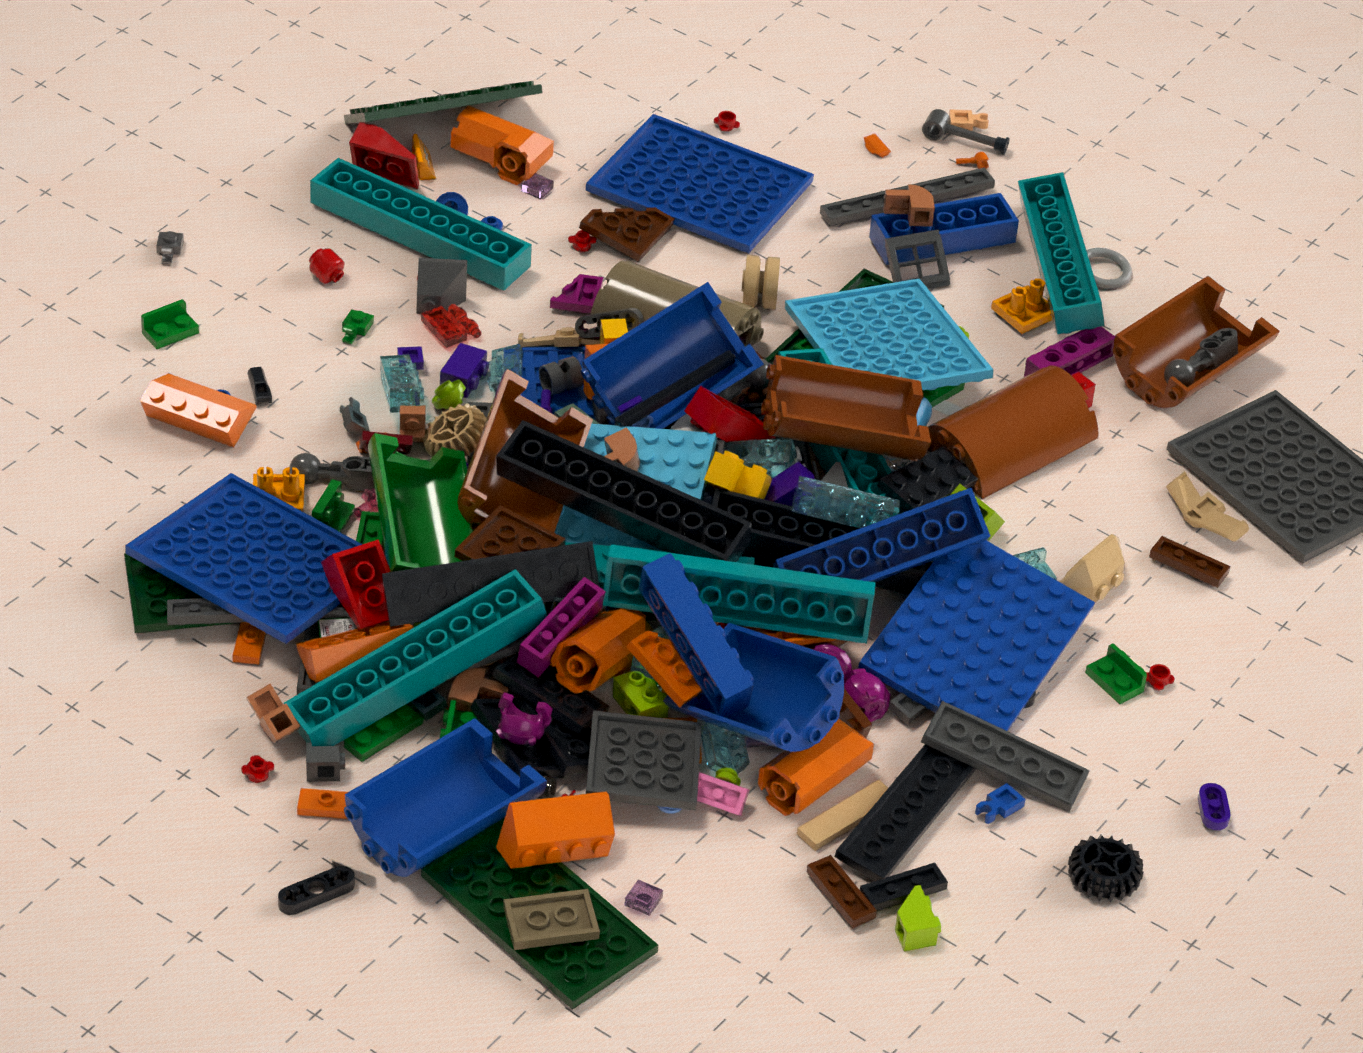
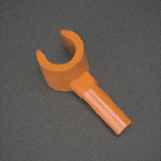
(979, 159)

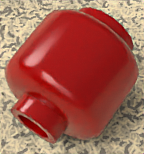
(326, 265)

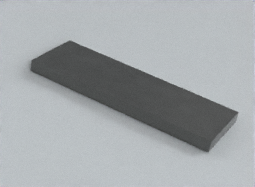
(1005, 756)

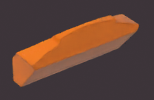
(876, 145)

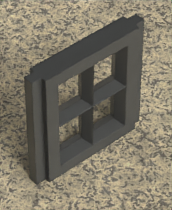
(913, 241)

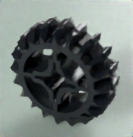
(1108, 861)

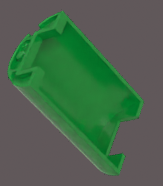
(418, 504)

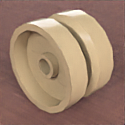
(761, 282)

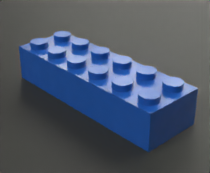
(962, 225)
(696, 636)

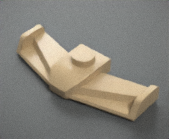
(562, 338)
(1204, 511)

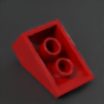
(383, 155)
(724, 418)
(358, 582)

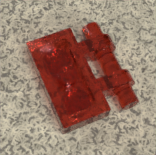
(451, 325)

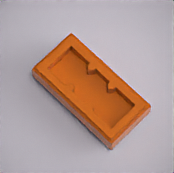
(249, 644)
(321, 803)

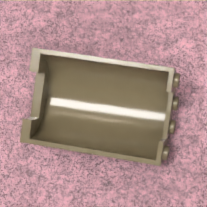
(651, 292)

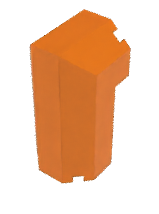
(502, 144)
(598, 650)
(804, 776)

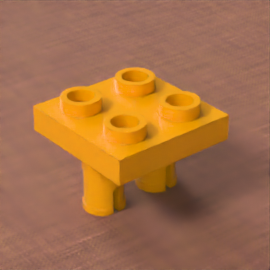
(1024, 307)
(283, 486)

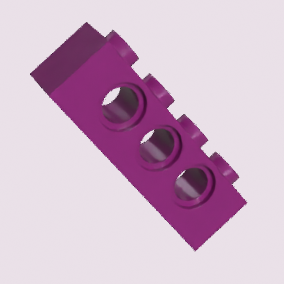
(1074, 352)
(566, 618)

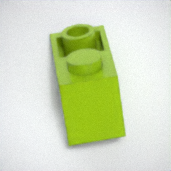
(916, 923)

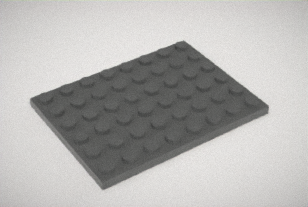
(1280, 473)

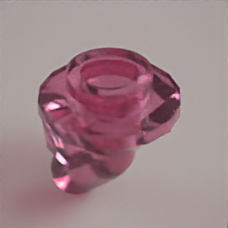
(370, 502)

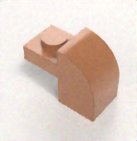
(914, 202)
(413, 421)
(622, 449)
(473, 685)
(273, 716)

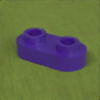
(1214, 806)

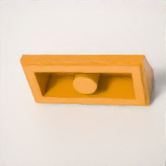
(423, 159)

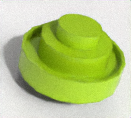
(448, 394)

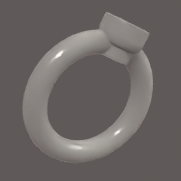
(1118, 258)

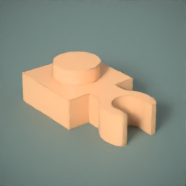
(967, 120)

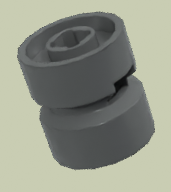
(561, 375)

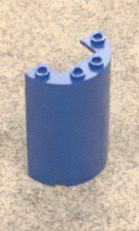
(665, 351)
(792, 697)
(436, 800)

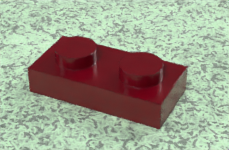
(404, 441)

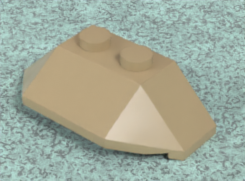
(1097, 570)

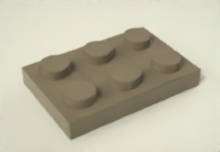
(551, 919)

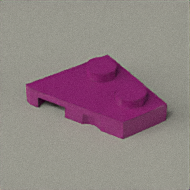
(579, 294)

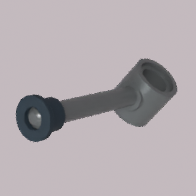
(939, 124)

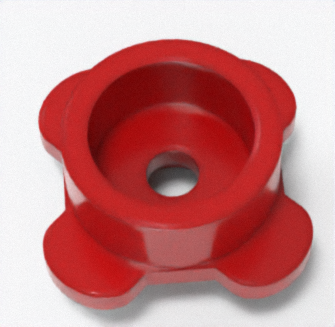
(726, 121)
(582, 241)
(1159, 676)
(257, 769)

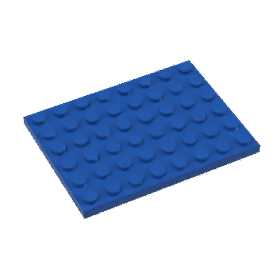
(700, 182)
(247, 556)
(977, 634)

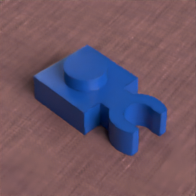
(1000, 801)

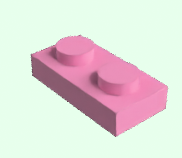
(721, 794)

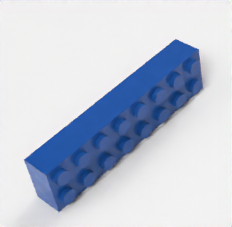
(896, 542)

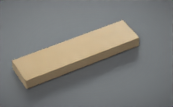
(840, 817)

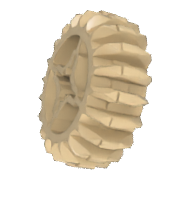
(455, 429)

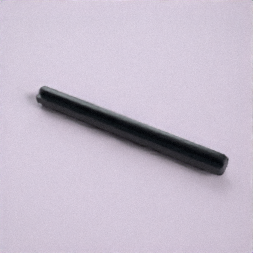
(675, 389)

